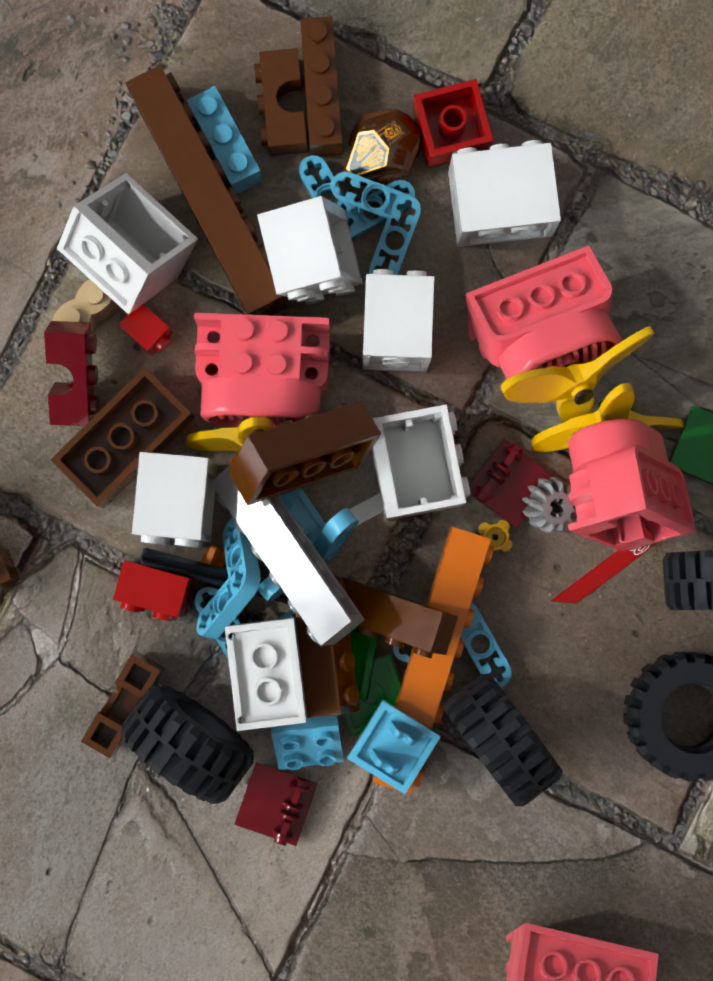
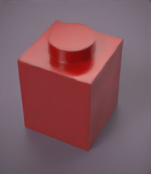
(147, 330)

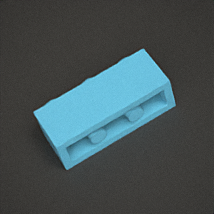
(225, 140)

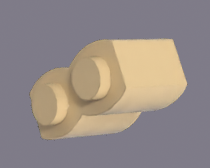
(88, 306)

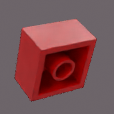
(451, 121)
(154, 590)

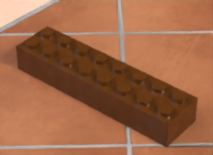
(204, 189)

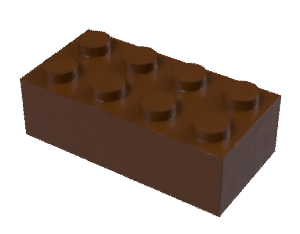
(107, 449)
(303, 452)

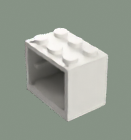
(504, 193)
(126, 242)
(310, 250)
(398, 321)
(419, 463)
(174, 499)
(266, 674)

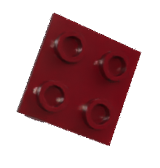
(506, 481)
(276, 804)

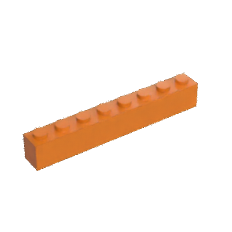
(451, 592)

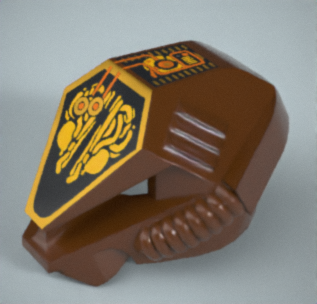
(383, 146)

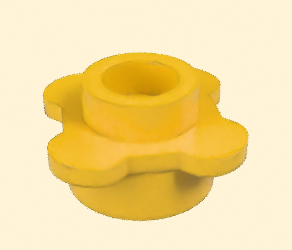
(501, 529)

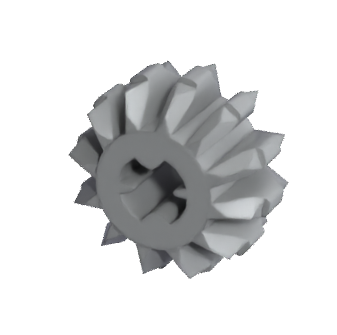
(539, 510)

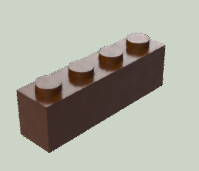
(321, 86)
(401, 619)
(328, 674)

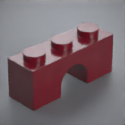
(72, 347)

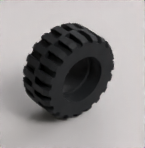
(688, 580)
(645, 712)
(503, 740)
(187, 744)

